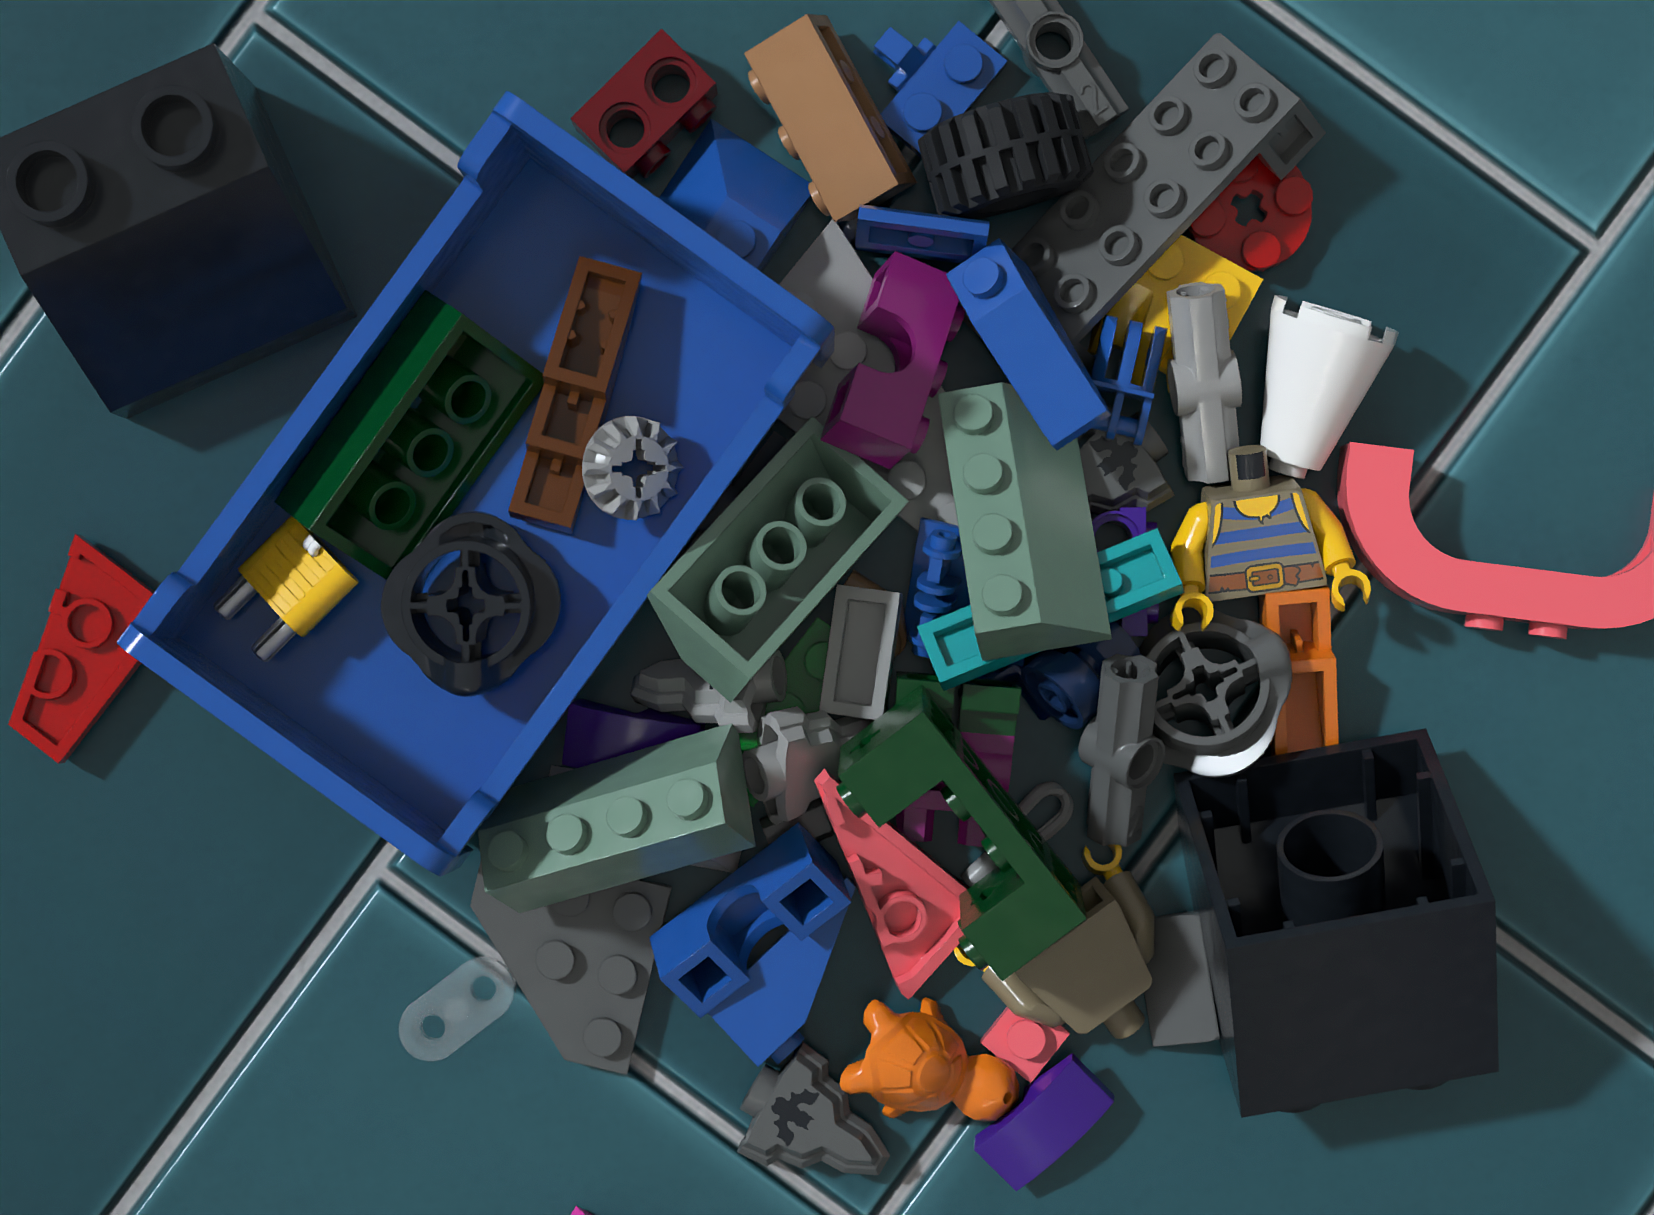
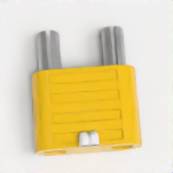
(295, 578)

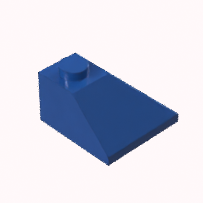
(737, 194)

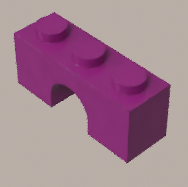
(880, 411)

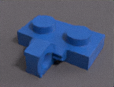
(934, 80)

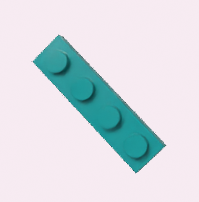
(1133, 578)

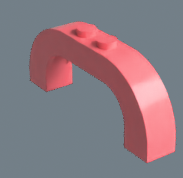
(1383, 534)

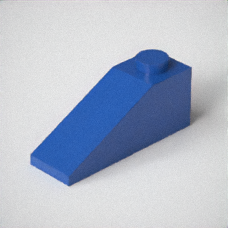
(1028, 342)
(781, 989)

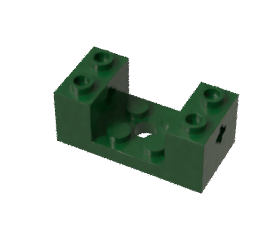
(1031, 892)

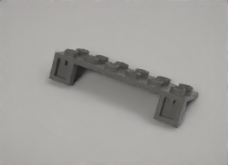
(1160, 181)

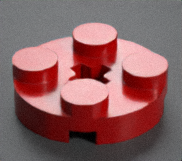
(1258, 243)

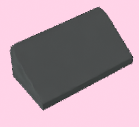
(1181, 993)

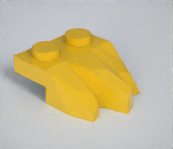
(1147, 299)

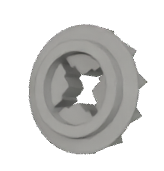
(615, 444)

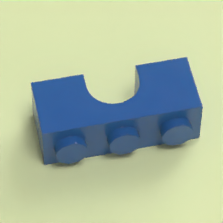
(708, 944)

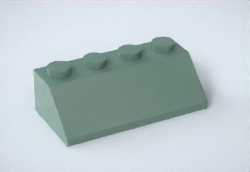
(1021, 527)
(772, 558)
(618, 821)

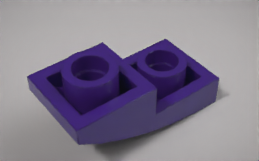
(604, 732)
(1046, 1124)

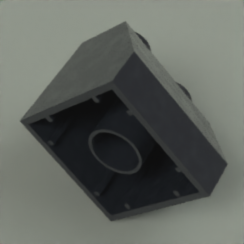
(166, 232)
(1341, 923)

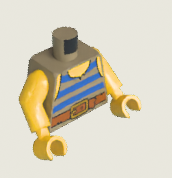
(1259, 540)

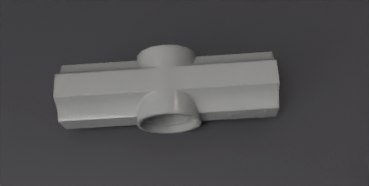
(1203, 380)

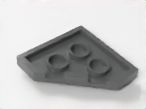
(582, 964)

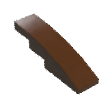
(575, 392)

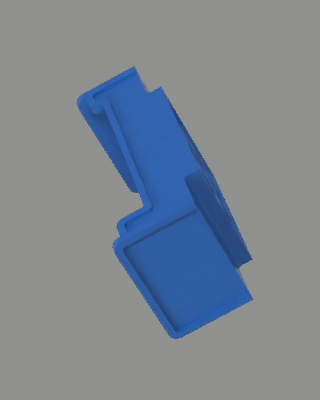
(704, 357)

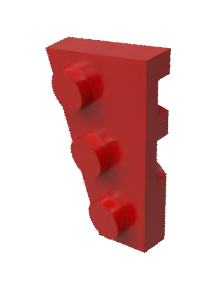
(78, 656)

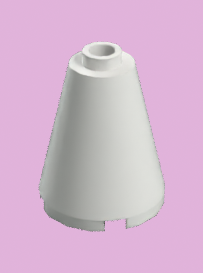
(1315, 381)

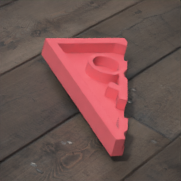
(903, 889)

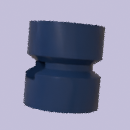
(1068, 678)

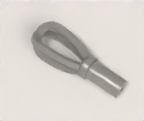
(984, 865)

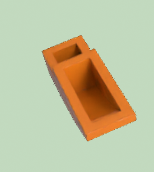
(1311, 707)

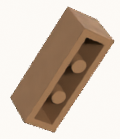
(828, 118)

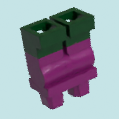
(988, 724)

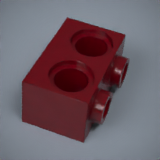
(633, 97)

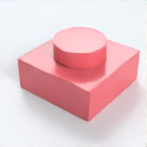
(1023, 1042)

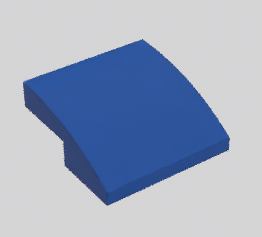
(919, 234)

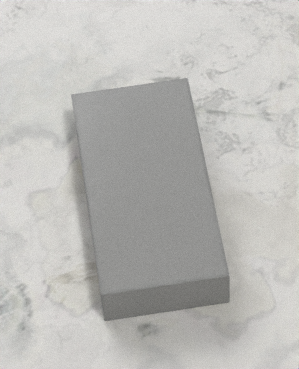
(861, 652)

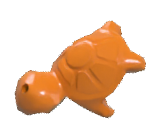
(923, 1065)

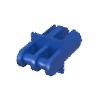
(1122, 386)

